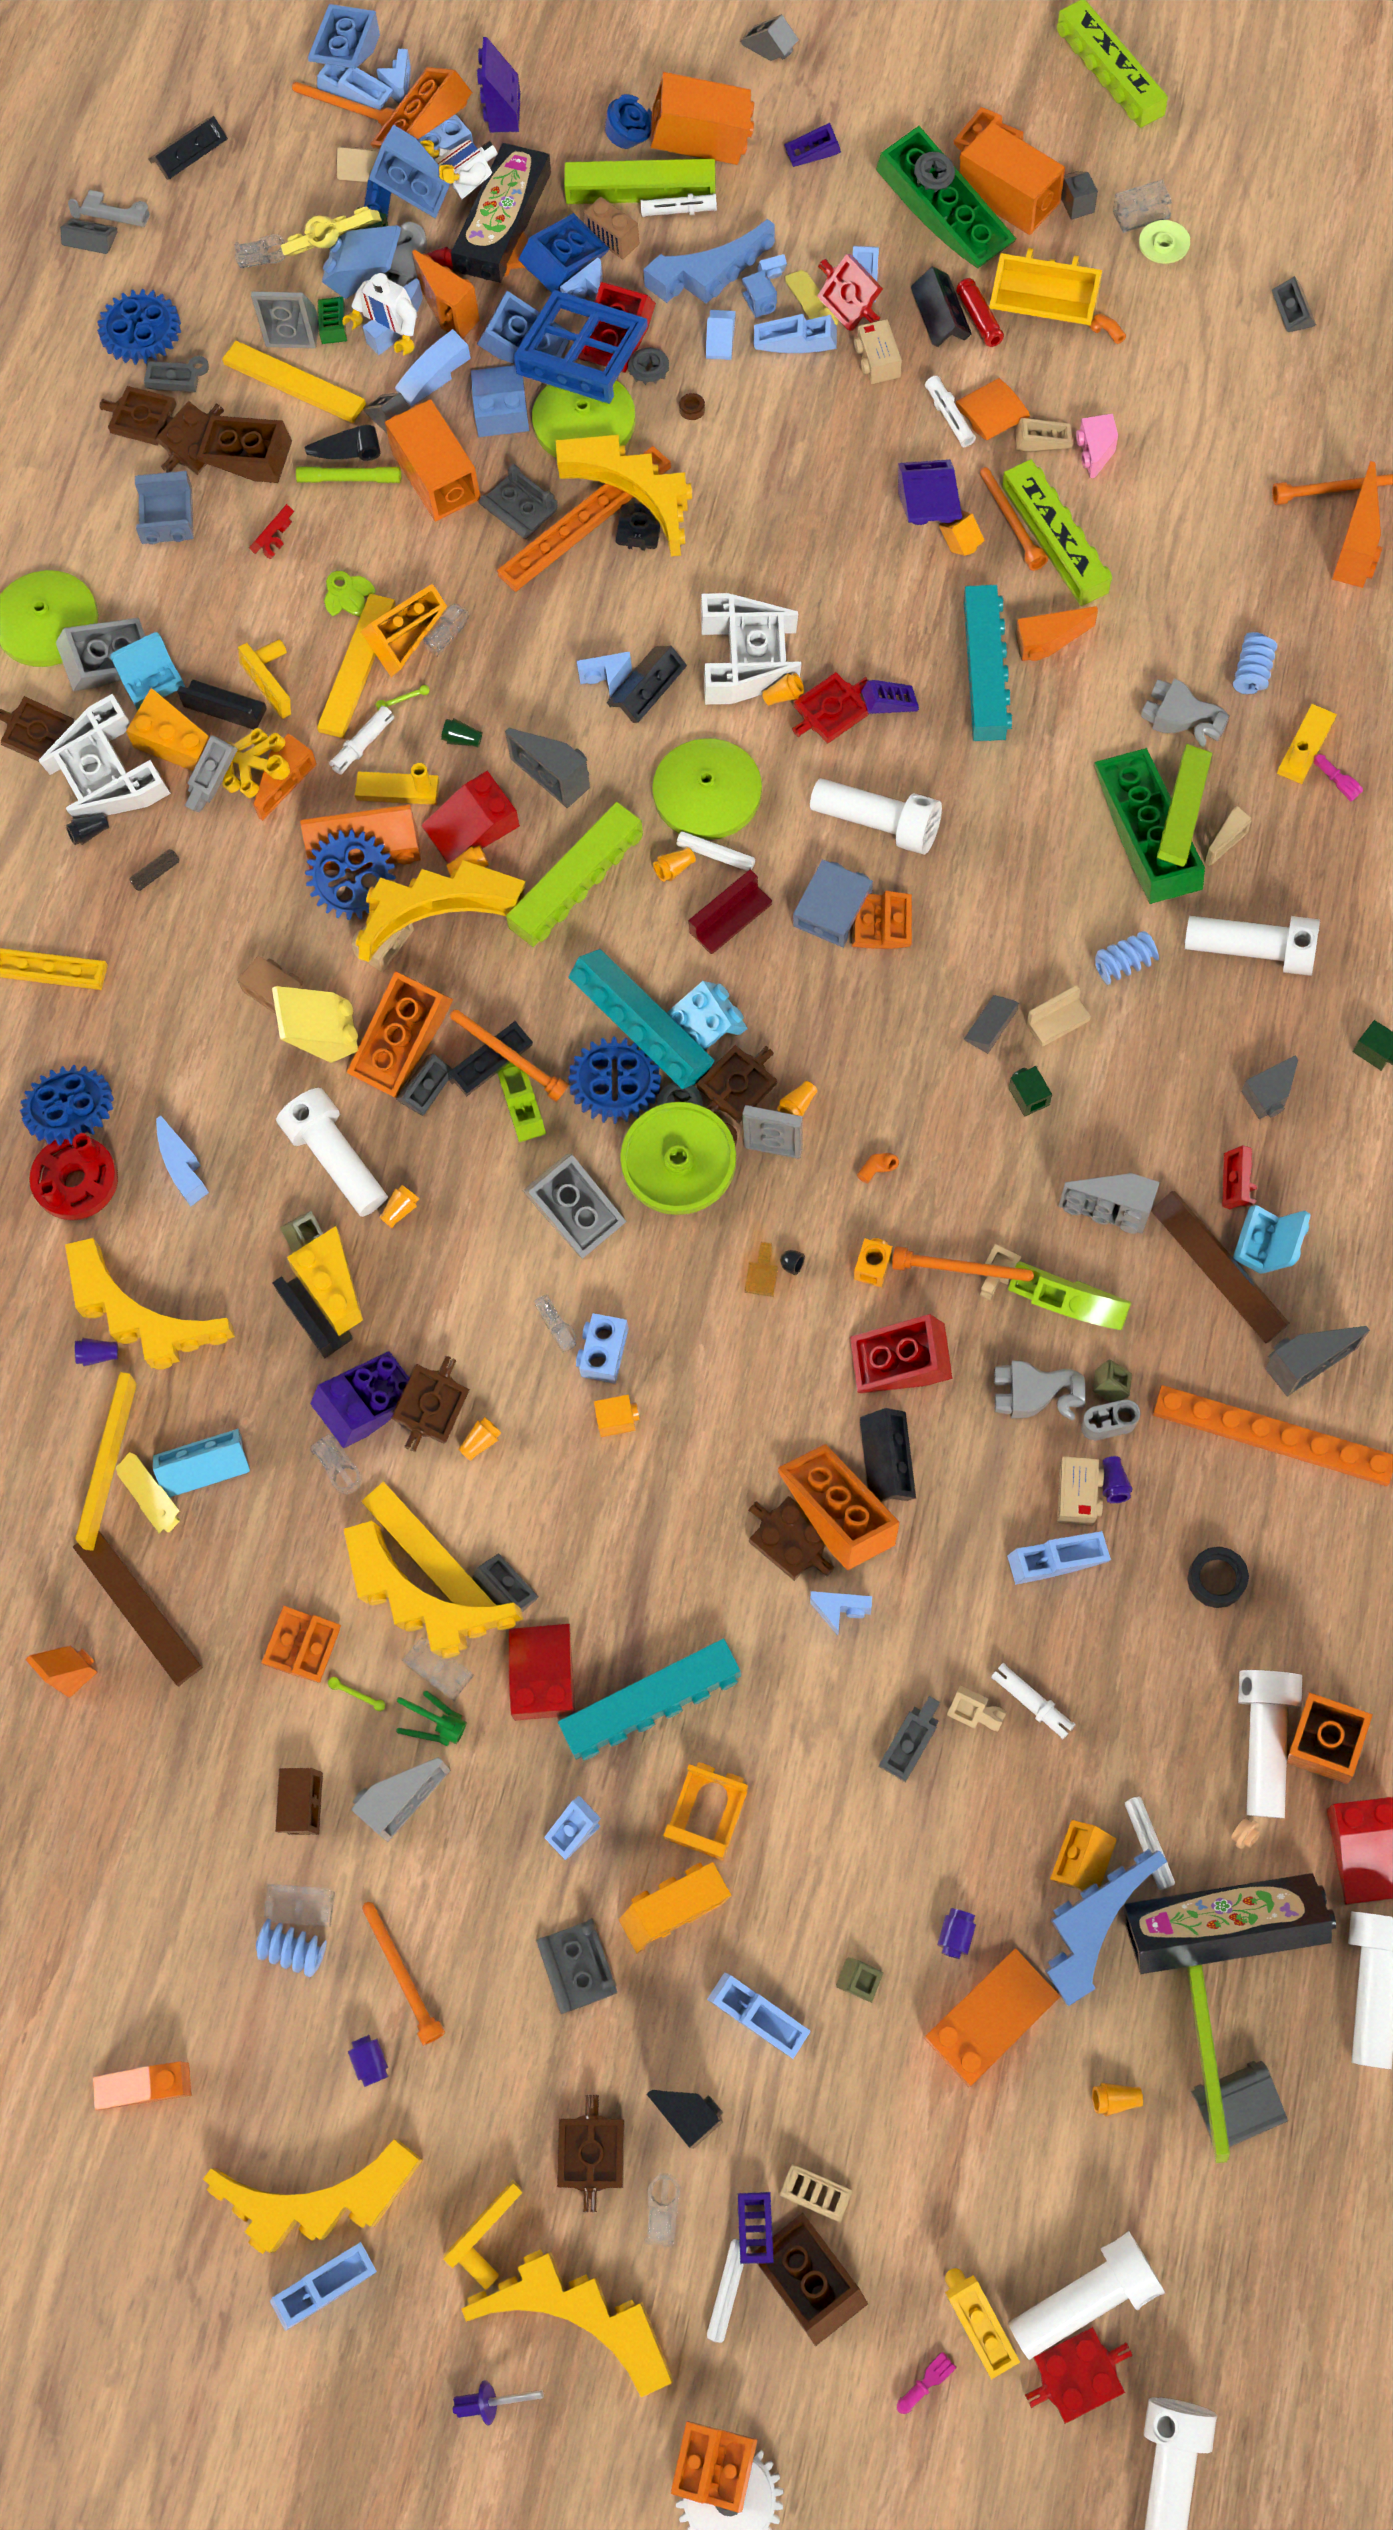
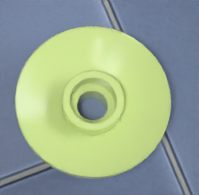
(1164, 241)

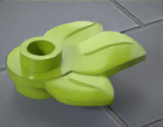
(349, 596)

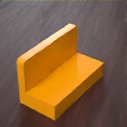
(1083, 1856)

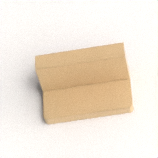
(355, 163)
(1057, 1016)

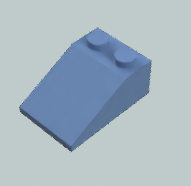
(345, 37)
(409, 172)
(359, 257)
(510, 326)
(499, 401)

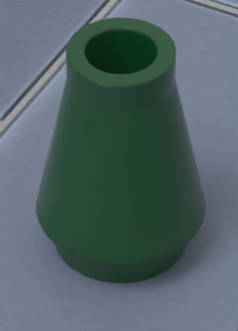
(459, 733)

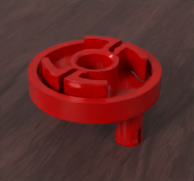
(84, 1156)

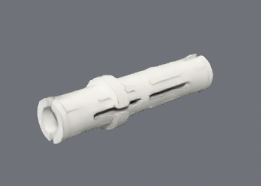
(708, 204)
(945, 403)
(354, 748)
(1033, 1701)

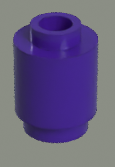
(956, 1933)
(368, 2060)

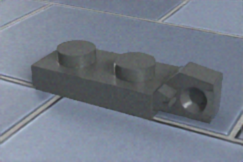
(911, 1741)

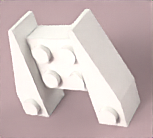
(755, 646)
(95, 768)

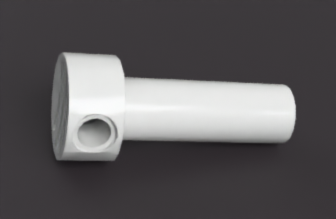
(912, 822)
(1257, 940)
(311, 1121)
(1270, 1699)
(1375, 1990)
(1120, 2278)
(1179, 2434)

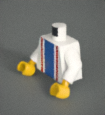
(464, 165)
(387, 305)

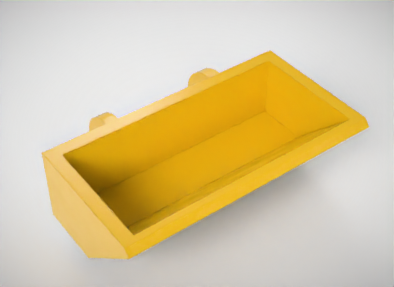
(1046, 288)

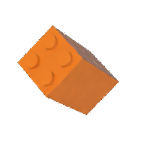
(701, 118)
(1012, 177)
(433, 460)
(1329, 1738)

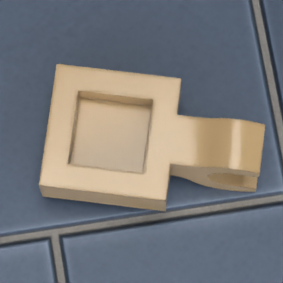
(1000, 1257)
(971, 1708)

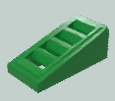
(336, 333)

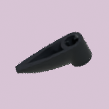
(351, 443)

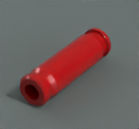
(980, 312)

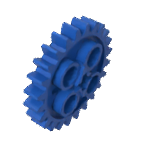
(139, 326)
(337, 851)
(587, 1080)
(66, 1104)

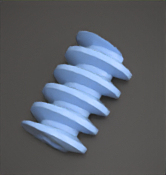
(1254, 663)
(1124, 955)
(289, 1949)

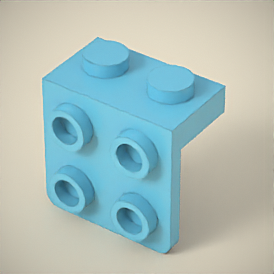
(146, 666)
(707, 1014)
(1271, 1241)

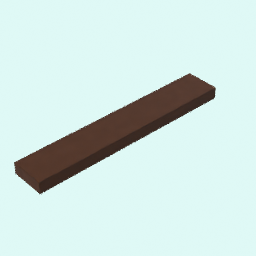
(1220, 1267)
(139, 1610)

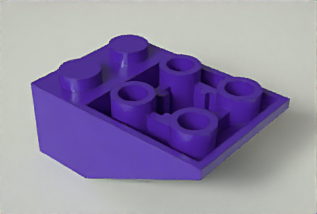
(499, 90)
(929, 491)
(360, 1398)

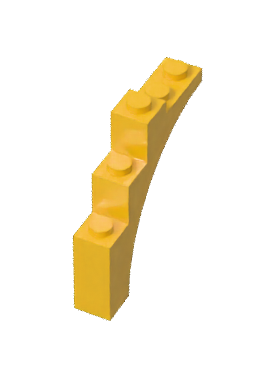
(606, 462)
(431, 894)
(127, 1320)
(446, 1623)
(318, 2212)
(625, 2333)

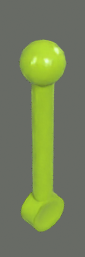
(423, 690)
(334, 1683)

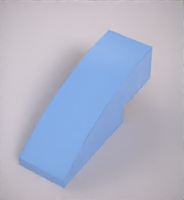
(353, 85)
(796, 335)
(381, 337)
(433, 368)
(180, 1163)
(1058, 1557)
(758, 2015)
(322, 2286)

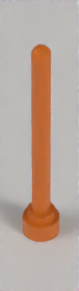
(380, 115)
(1285, 492)
(1034, 556)
(553, 1086)
(906, 1259)
(428, 2027)

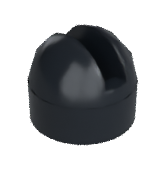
(792, 1261)

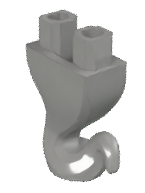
(402, 267)
(1183, 711)
(1034, 1390)

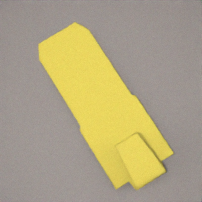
(806, 293)
(147, 1492)

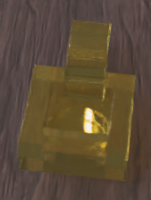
(761, 1275)

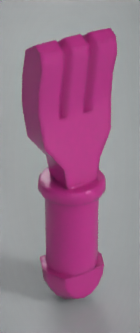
(1344, 783)
(934, 2374)

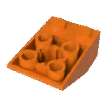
(447, 295)

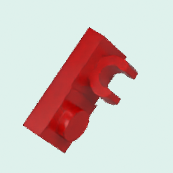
(281, 523)
(1237, 1178)

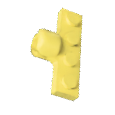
(324, 231)

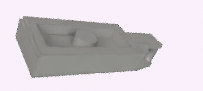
(209, 772)

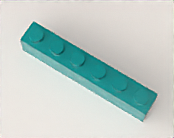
(985, 663)
(641, 1018)
(650, 1699)

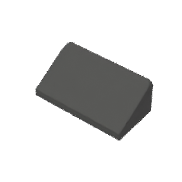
(88, 235)
(1293, 305)
(991, 1023)
(425, 1084)
(503, 1583)

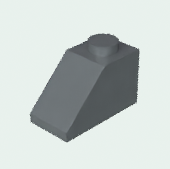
(771, 38)
(1079, 194)
(386, 407)
(1271, 1088)

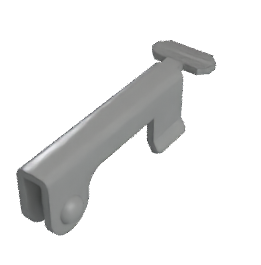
(94, 207)

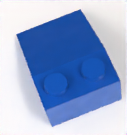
(561, 251)

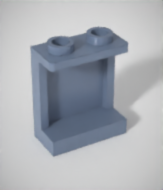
(164, 507)
(832, 902)

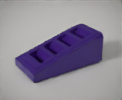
(824, 150)
(876, 704)
(748, 2199)

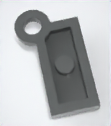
(175, 375)

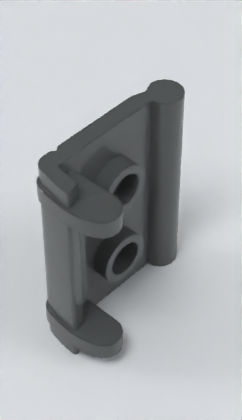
(520, 503)
(576, 1966)
(1248, 2103)

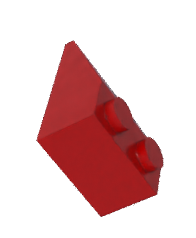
(623, 300)
(471, 817)
(902, 1355)
(541, 1672)
(1364, 1848)

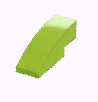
(521, 1103)

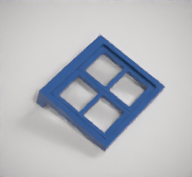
(565, 372)

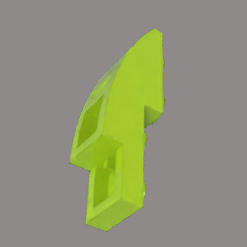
(1072, 1298)

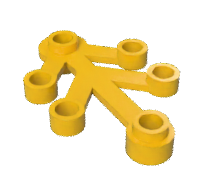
(275, 766)

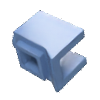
(760, 294)

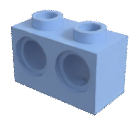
(448, 134)
(610, 1348)

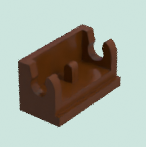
(299, 1801)

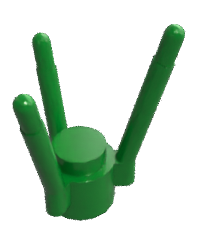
(449, 1727)

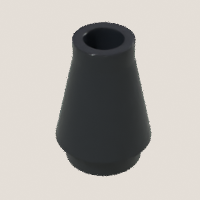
(85, 828)

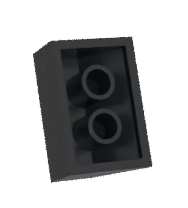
(688, 2114)

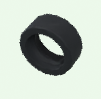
(1229, 1557)

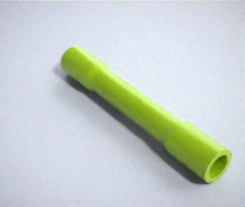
(314, 474)

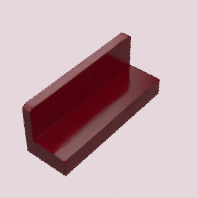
(729, 912)

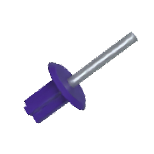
(486, 2402)

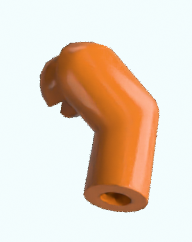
(1110, 325)
(877, 1163)

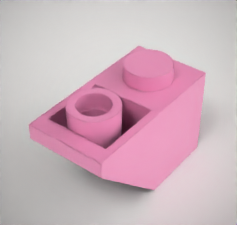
(1098, 440)

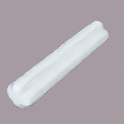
(715, 851)
(1148, 1839)
(726, 2294)

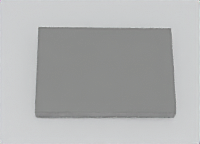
(773, 1131)

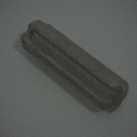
(154, 869)

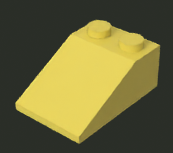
(316, 1022)

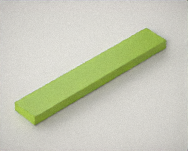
(1184, 805)
(1208, 2064)

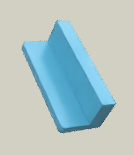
(201, 1463)

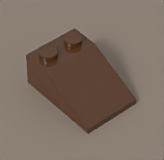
(246, 447)
(811, 2280)

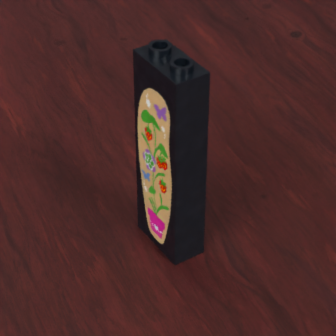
(501, 212)
(1228, 1923)

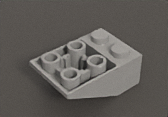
(1115, 1199)

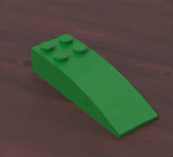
(953, 214)
(1139, 811)

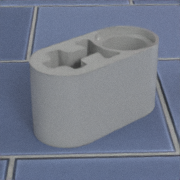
(1110, 1427)

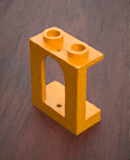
(695, 1780)

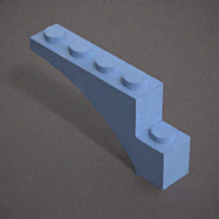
(710, 270)
(1087, 1923)

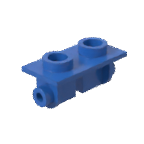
(377, 198)

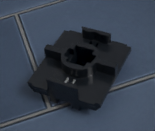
(637, 536)

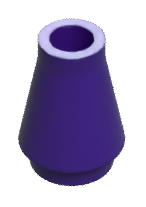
(95, 1351)
(1116, 1483)

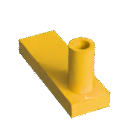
(253, 664)
(1306, 743)
(398, 788)
(462, 2249)
(980, 2323)

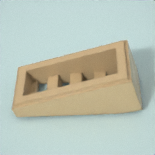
(1028, 440)
(1231, 832)
(789, 2183)

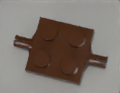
(139, 414)
(184, 437)
(33, 728)
(737, 1082)
(430, 1403)
(789, 1539)
(591, 2153)

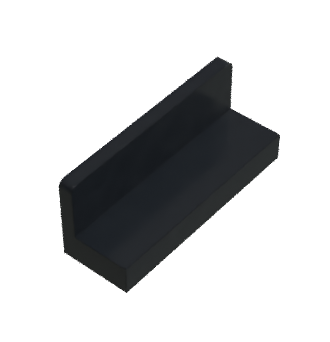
(189, 147)
(940, 307)
(648, 682)
(222, 704)
(487, 1062)
(310, 1316)
(888, 1455)

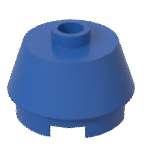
(627, 122)

